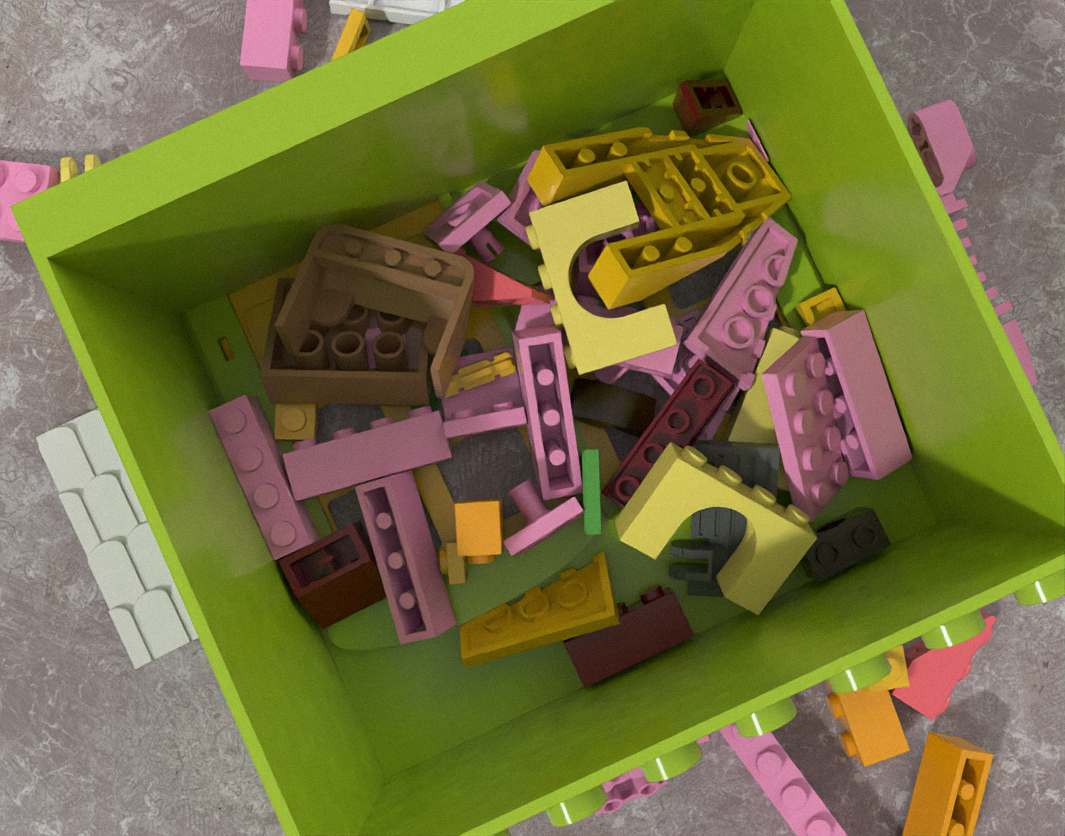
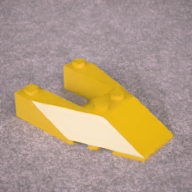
(696, 190)

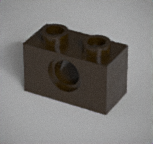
(844, 543)

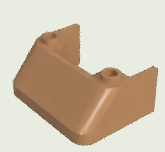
(385, 275)

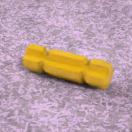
(481, 373)

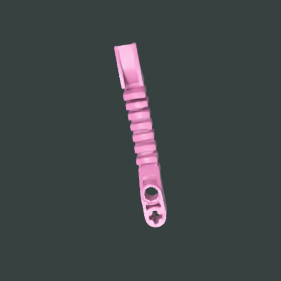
(946, 153)

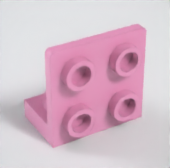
(486, 407)

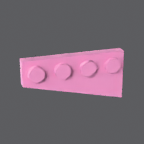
(738, 312)

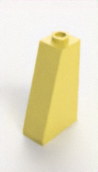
(752, 414)

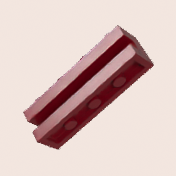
(679, 422)

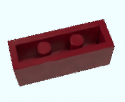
(643, 631)

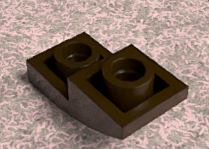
(611, 406)

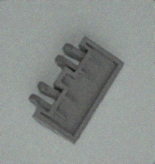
(721, 525)

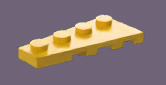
(565, 609)

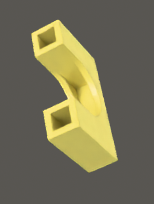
(562, 235)
(685, 484)

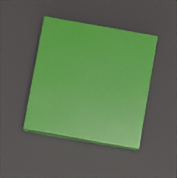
(591, 491)

